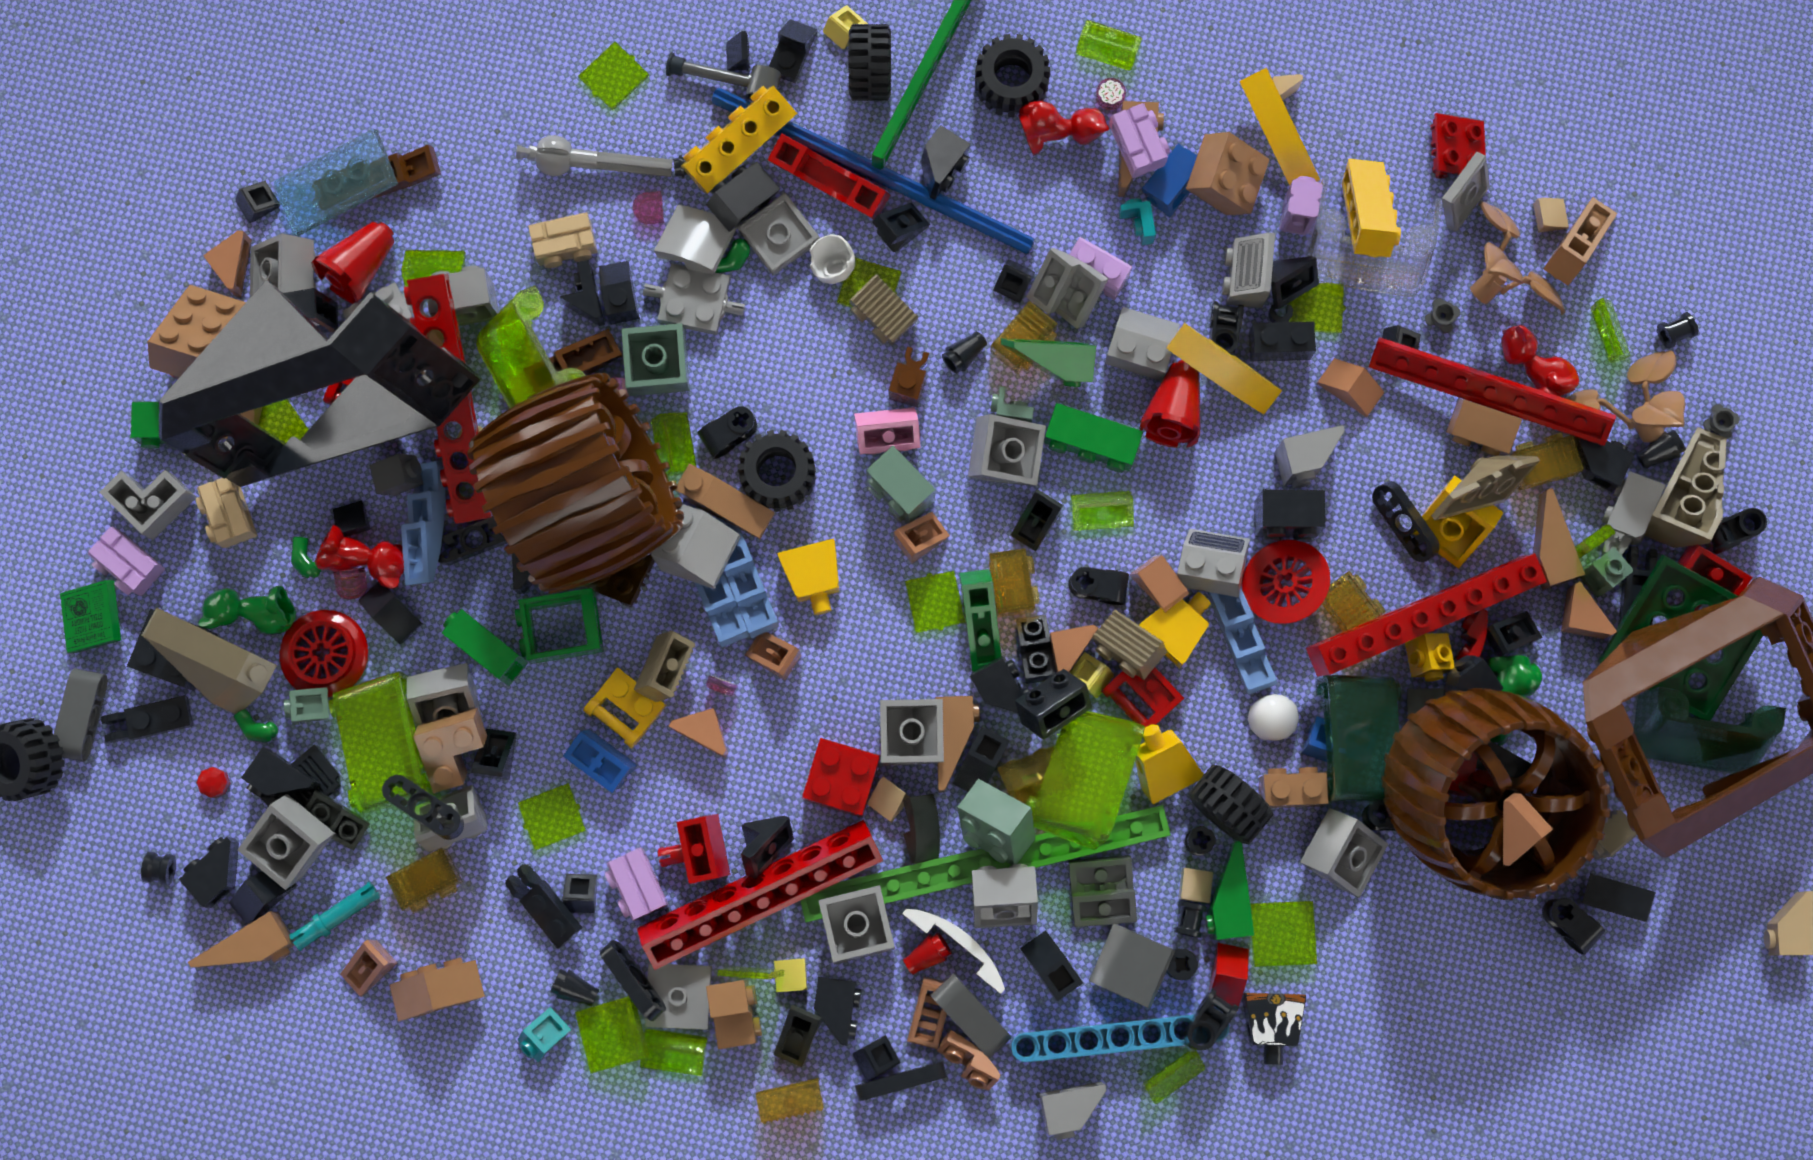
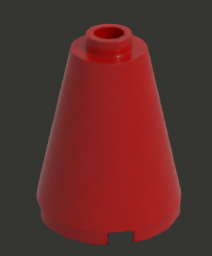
(355, 261)
(1175, 408)

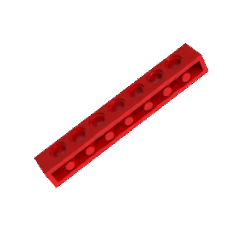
(439, 289)
(1425, 615)
(754, 899)

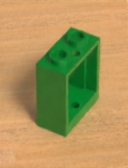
(524, 619)
(483, 647)

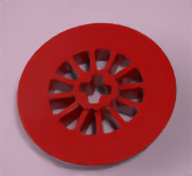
(1266, 559)
(354, 641)

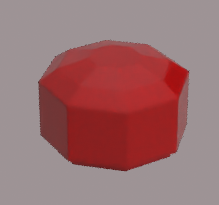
(213, 782)

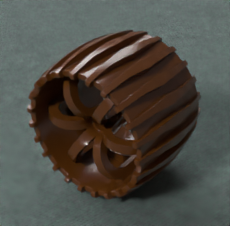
(575, 483)
(1564, 769)

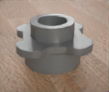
(1451, 313)
(1727, 415)

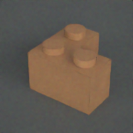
(442, 744)
(436, 989)
(733, 1013)

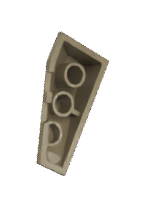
(1487, 484)
(1693, 498)
(211, 664)

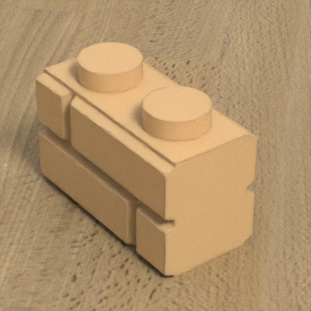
(563, 240)
(226, 513)

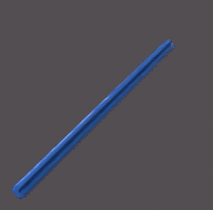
(890, 179)

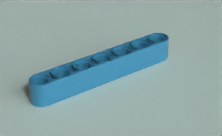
(1103, 1038)

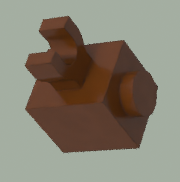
(909, 380)

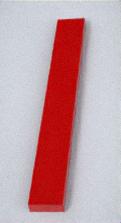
(1492, 391)

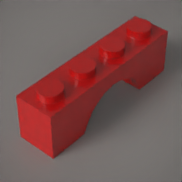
(828, 177)

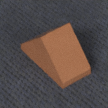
(230, 261)
(1351, 385)
(920, 536)
(1160, 582)
(1583, 615)
(1069, 645)
(774, 654)
(702, 729)
(1521, 827)
(367, 966)

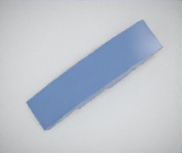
(425, 528)
(749, 589)
(723, 612)
(1243, 641)

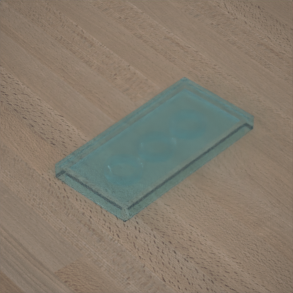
(335, 182)

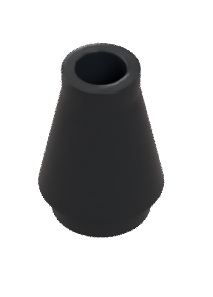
(962, 353)
(1663, 449)
(573, 988)

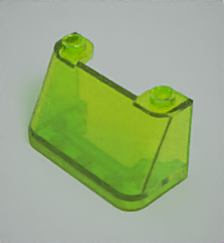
(515, 352)
(377, 739)
(1086, 778)

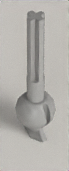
(556, 156)

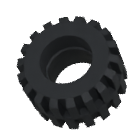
(1011, 52)
(869, 62)
(771, 446)
(28, 759)
(1231, 804)

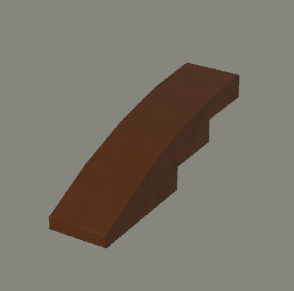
(413, 168)
(587, 354)

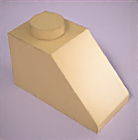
(1792, 927)

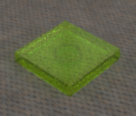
(1283, 934)
(612, 1034)

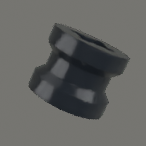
(158, 868)
(1177, 967)

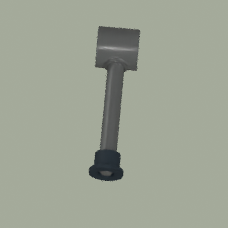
(760, 75)

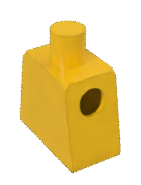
(812, 573)
(1179, 627)
(1164, 764)

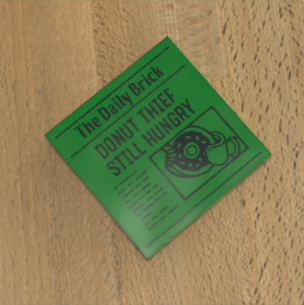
(90, 616)

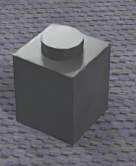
(396, 474)

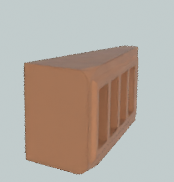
(923, 1039)

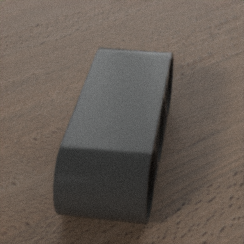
(80, 713)
(971, 1016)

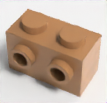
(1484, 426)
(1294, 790)

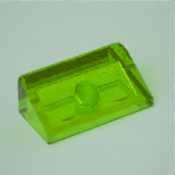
(1108, 45)
(426, 262)
(1610, 330)
(675, 439)
(1102, 510)
(675, 1052)
(1174, 1076)

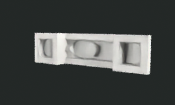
(987, 972)

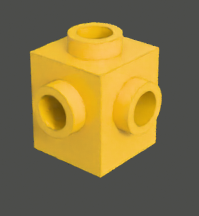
(1430, 656)

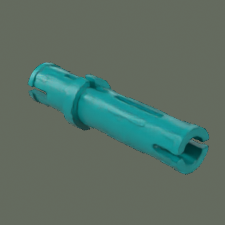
(334, 916)

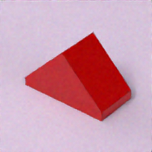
(1230, 972)

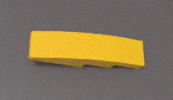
(1278, 126)
(1223, 368)

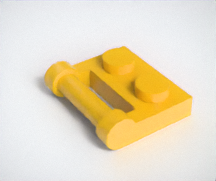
(621, 692)

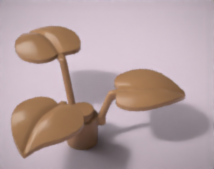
(1500, 268)
(1657, 413)

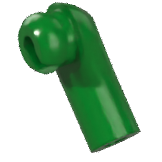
(736, 257)
(301, 561)
(255, 731)

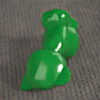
(268, 613)
(1517, 677)

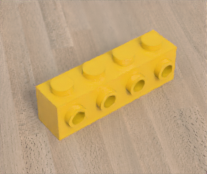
(738, 139)
(1370, 208)

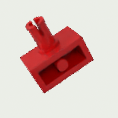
(1715, 569)
(700, 849)

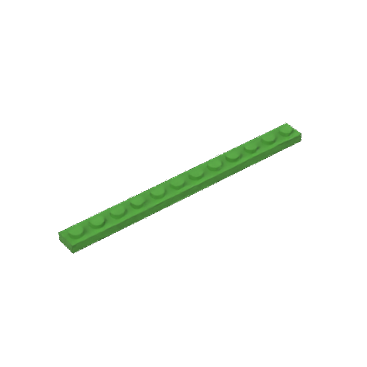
(957, 868)

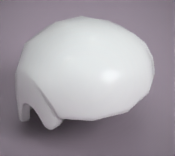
(832, 259)
(1273, 717)

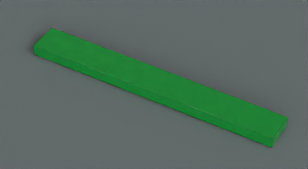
(919, 83)

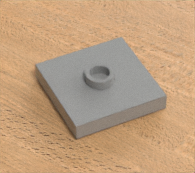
(1466, 191)
(778, 234)
(683, 994)

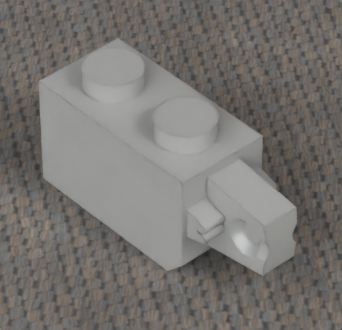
(1632, 511)

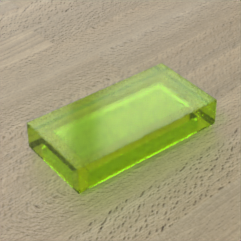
(1594, 540)

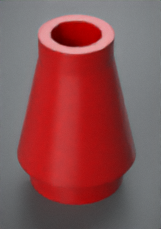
(927, 954)

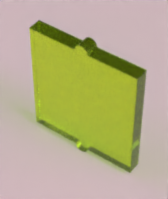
(613, 75)
(862, 274)
(1321, 305)
(282, 421)
(935, 602)
(552, 816)
(750, 972)

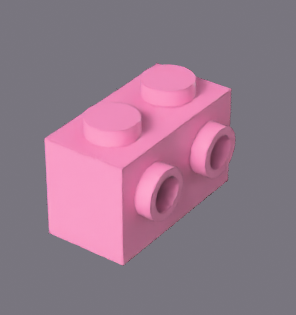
(887, 428)

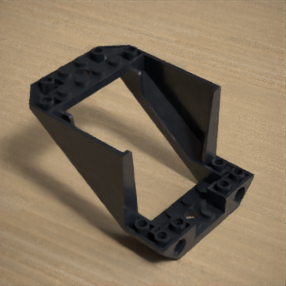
(278, 354)

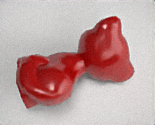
(1044, 123)
(1550, 374)
(343, 553)

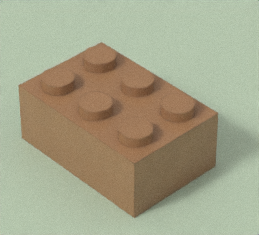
(189, 329)

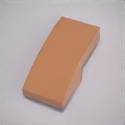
(977, 1066)

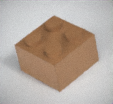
(1227, 173)

